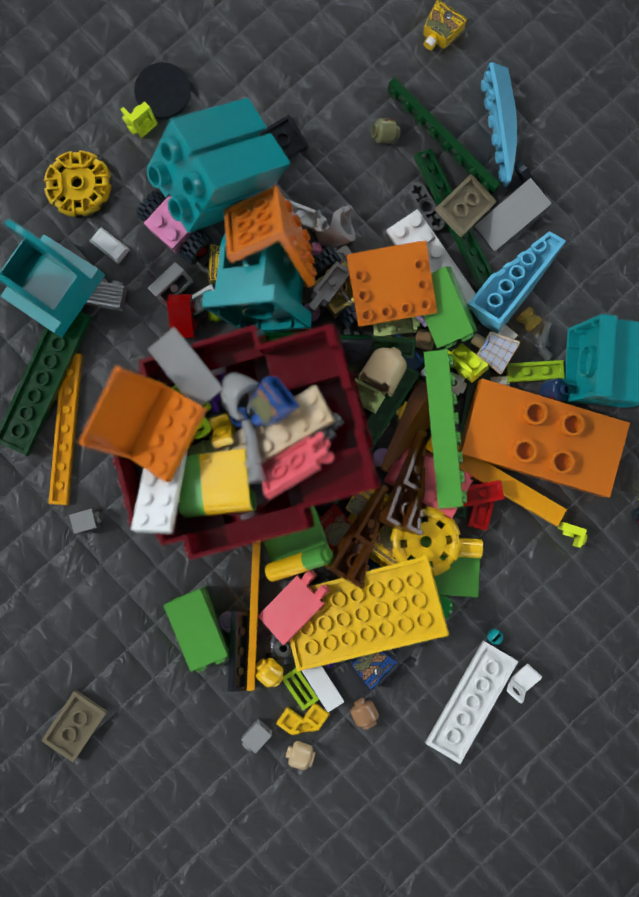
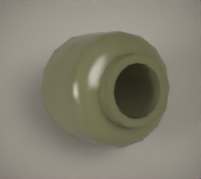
(385, 131)

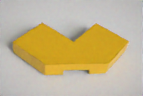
(296, 724)

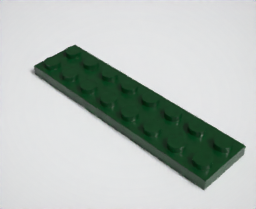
(41, 386)

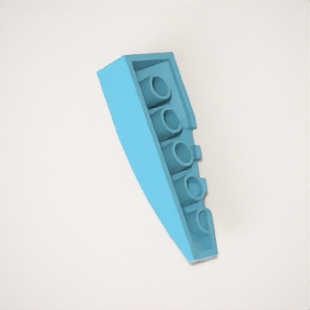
(511, 285)

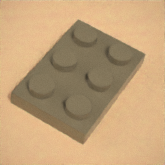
(465, 205)
(74, 726)

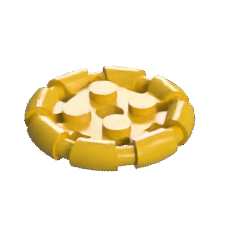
(85, 191)
(438, 541)

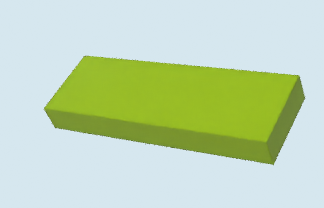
(534, 371)

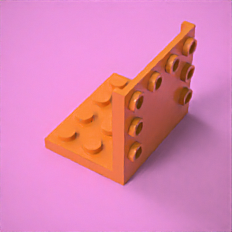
(264, 221)
(391, 283)
(143, 423)

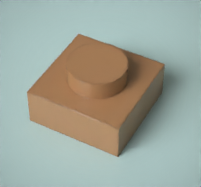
(424, 340)

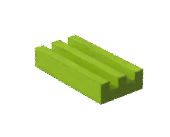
(294, 693)

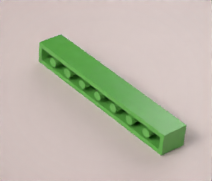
(443, 430)

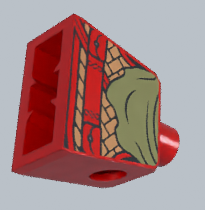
(334, 526)

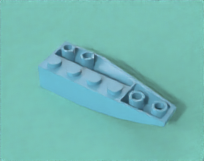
(501, 118)

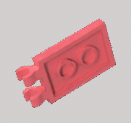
(295, 464)
(293, 607)

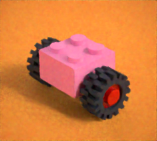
(157, 218)

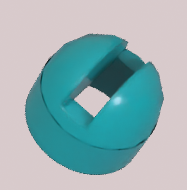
(492, 634)

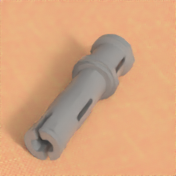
(253, 461)

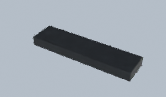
(238, 651)

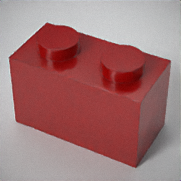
(181, 314)

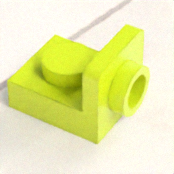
(571, 530)

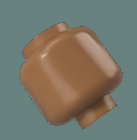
(364, 713)

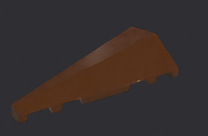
(414, 419)
(405, 500)
(354, 549)

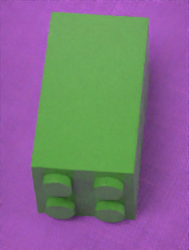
(453, 315)
(198, 629)

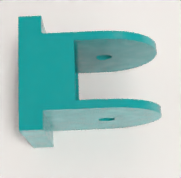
(47, 280)
(260, 293)
(603, 362)

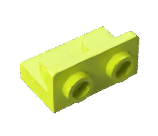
(140, 120)
(468, 363)

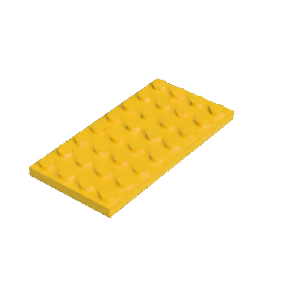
(390, 612)

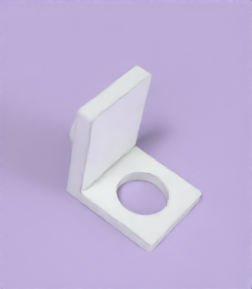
(523, 681)

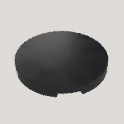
(163, 89)

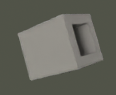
(85, 520)
(256, 736)

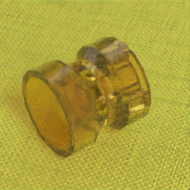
(529, 319)

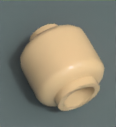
(300, 755)

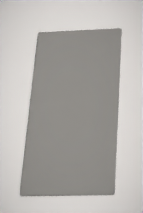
(512, 214)
(185, 367)

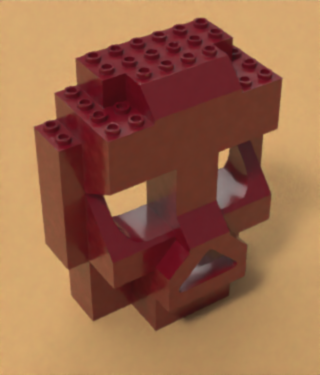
(299, 363)

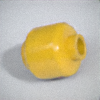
(269, 672)

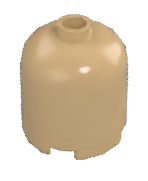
(384, 370)

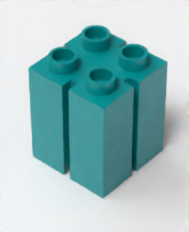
(214, 162)

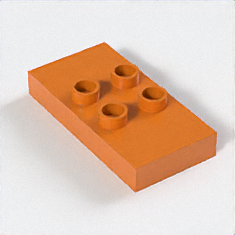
(543, 438)

